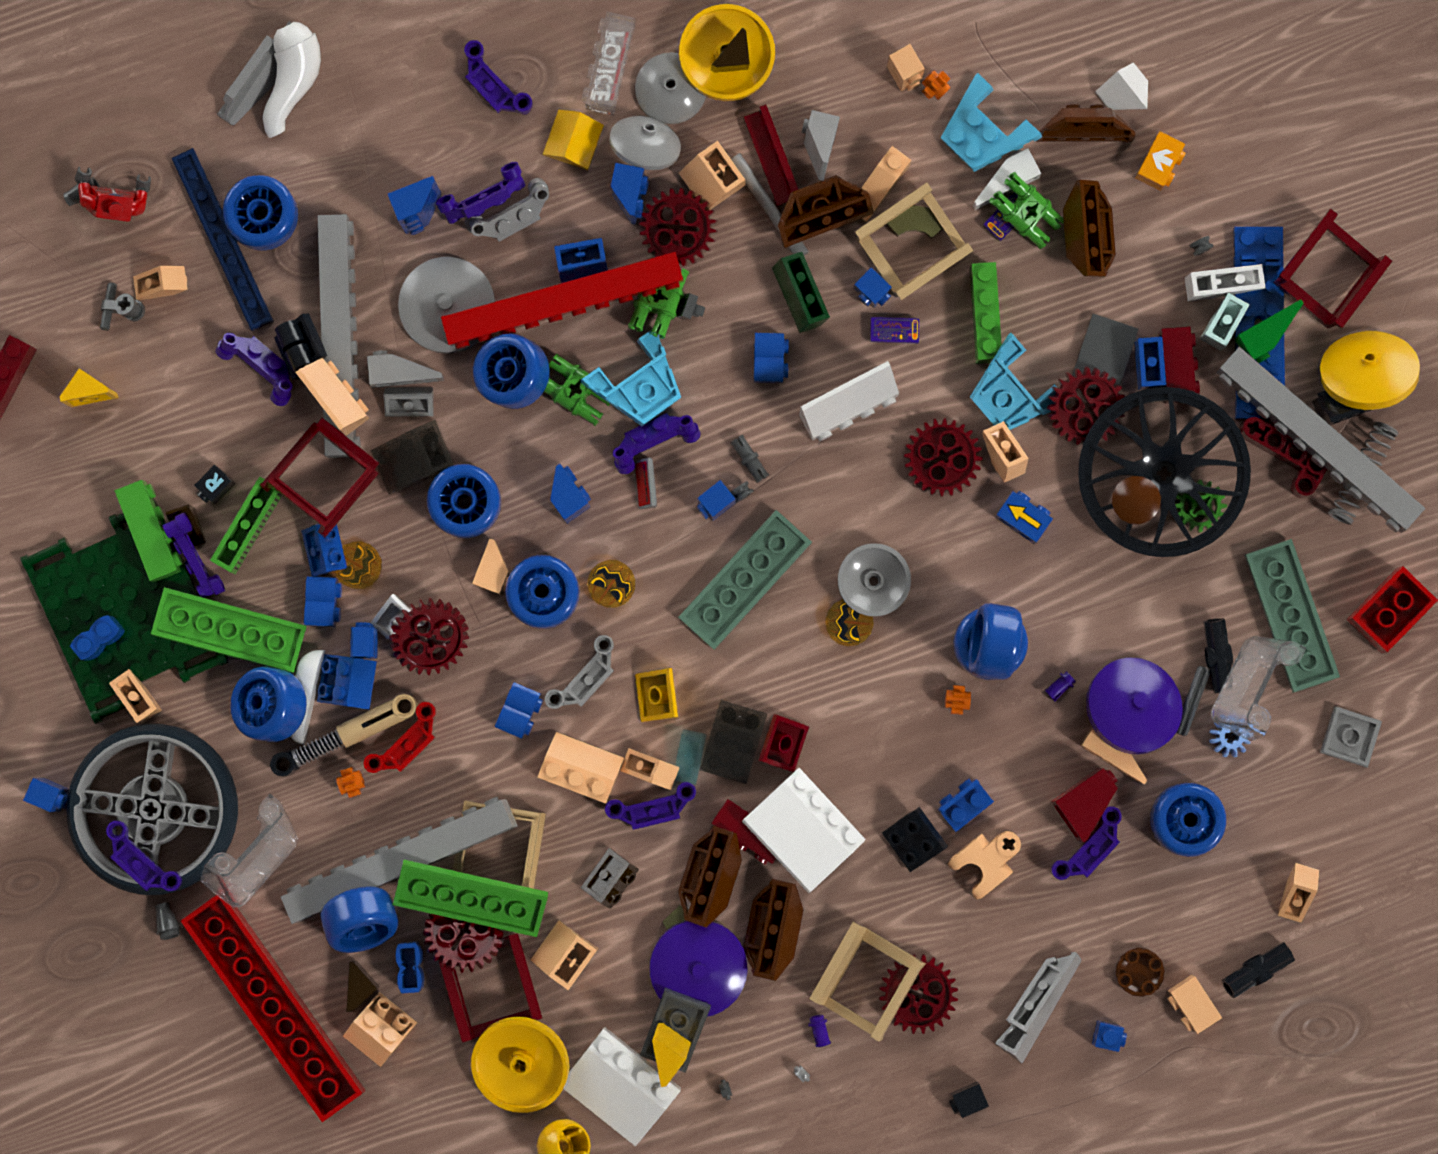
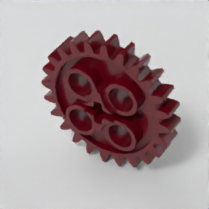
(680, 206)
(1068, 417)
(953, 476)
(436, 617)
(482, 943)
(909, 1014)

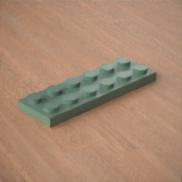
(745, 579)
(1292, 612)

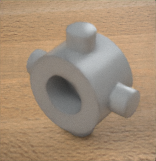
(801, 1073)

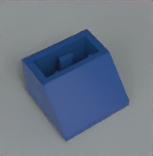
(627, 189)
(580, 259)
(566, 496)
(346, 681)

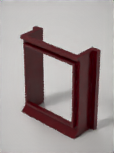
(1358, 292)
(349, 448)
(466, 1030)

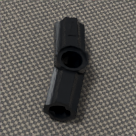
(1217, 652)
(1258, 970)

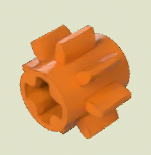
(935, 84)
(957, 699)
(350, 782)

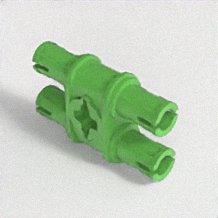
(1016, 212)
(663, 308)
(562, 393)

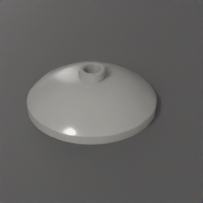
(664, 103)
(645, 142)
(877, 562)

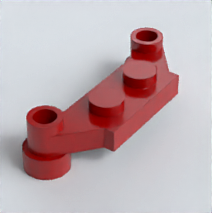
(408, 745)

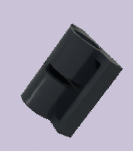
(299, 343)
(914, 839)

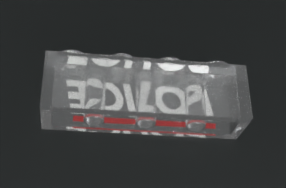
(609, 64)

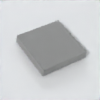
(1350, 737)

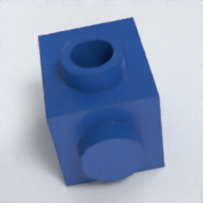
(872, 289)
(1109, 1036)

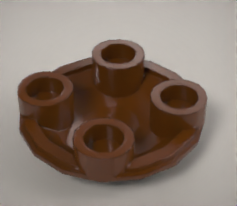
(1136, 500)
(1140, 972)

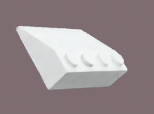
(849, 401)
(803, 830)
(620, 1086)

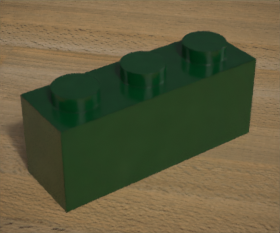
(800, 292)

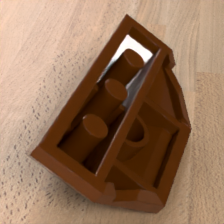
(1086, 125)
(822, 209)
(1089, 229)
(710, 876)
(773, 929)

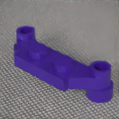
(489, 84)
(491, 196)
(261, 360)
(650, 435)
(178, 529)
(652, 811)
(1093, 850)
(137, 863)

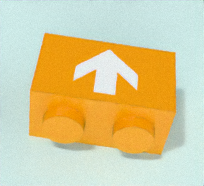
(1160, 161)

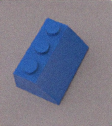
(415, 204)

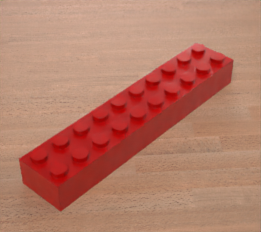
(273, 1007)

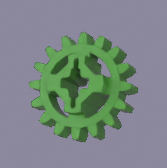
(1189, 516)

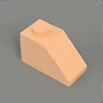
(160, 282)
(1005, 452)
(492, 571)
(129, 688)
(649, 769)
(1299, 892)

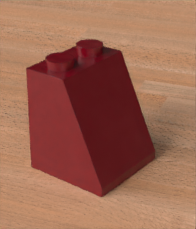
(1086, 802)

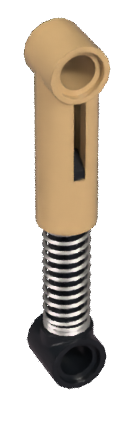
(346, 734)

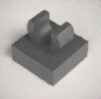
(688, 307)

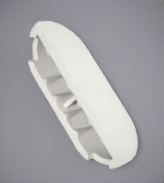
(308, 673)

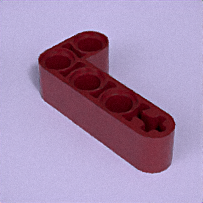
(1281, 452)

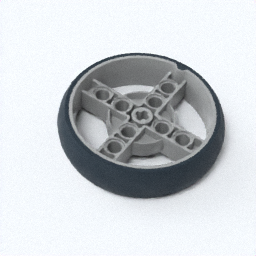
(161, 740)

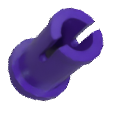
(1060, 686)
(819, 1030)

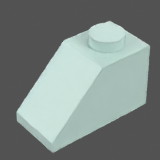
(1224, 322)

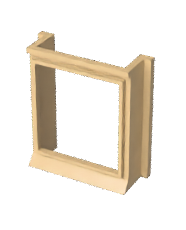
(880, 262)
(534, 845)
(839, 965)

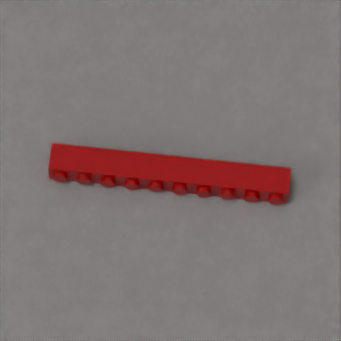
(562, 299)

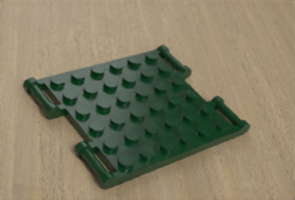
(111, 582)

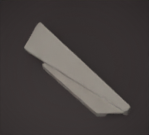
(251, 83)
(1037, 1005)

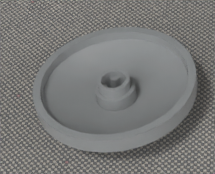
(437, 290)

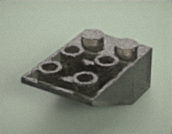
(413, 457)
(733, 741)

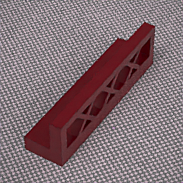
(771, 155)

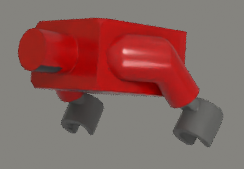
(111, 202)

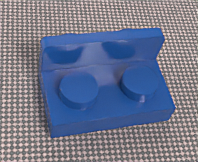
(323, 553)
(965, 804)

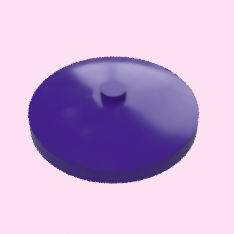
(1134, 706)
(700, 964)

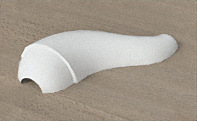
(297, 69)

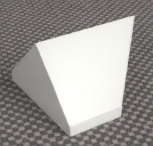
(1125, 89)
(386, 616)

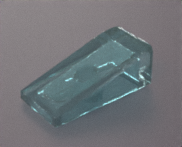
(690, 756)

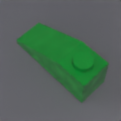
(1264, 336)

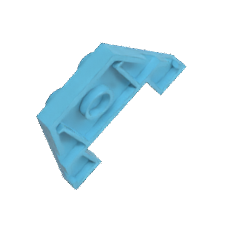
(976, 137)
(645, 391)
(1003, 396)

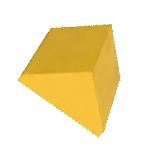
(573, 138)
(85, 390)
(656, 695)
(670, 1052)

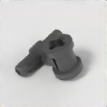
(124, 305)

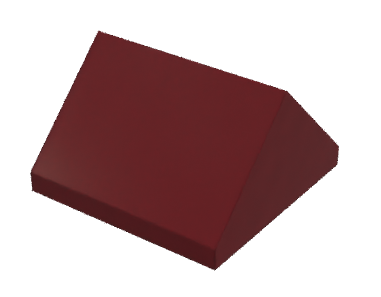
(783, 743)

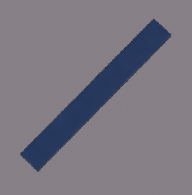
(222, 241)

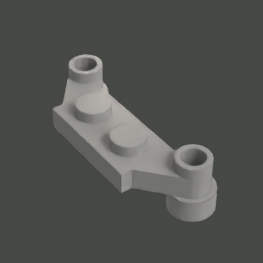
(513, 217)
(587, 680)

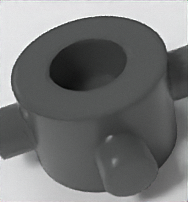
(725, 1090)

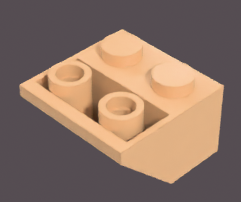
(712, 175)
(563, 955)
(379, 1029)

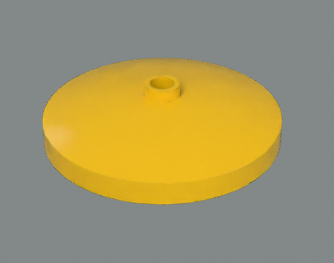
(709, 35)
(1369, 370)
(514, 1083)

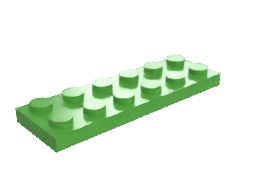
(228, 630)
(470, 898)

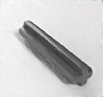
(1193, 699)

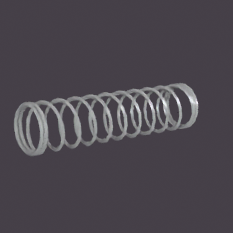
(1382, 429)

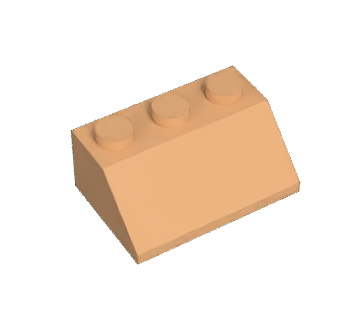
(334, 395)
(581, 767)

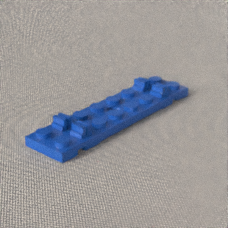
(1262, 247)

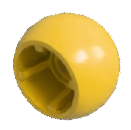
(563, 1137)

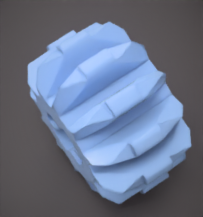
(1227, 747)

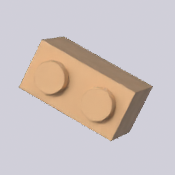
(906, 68)
(1194, 1005)

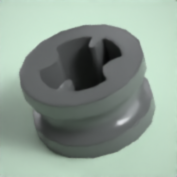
(1201, 245)
(742, 492)

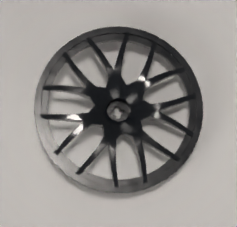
(1177, 464)

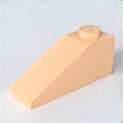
(885, 177)
(1122, 761)

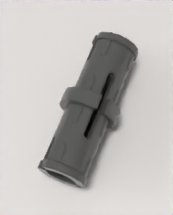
(749, 458)

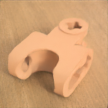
(990, 859)

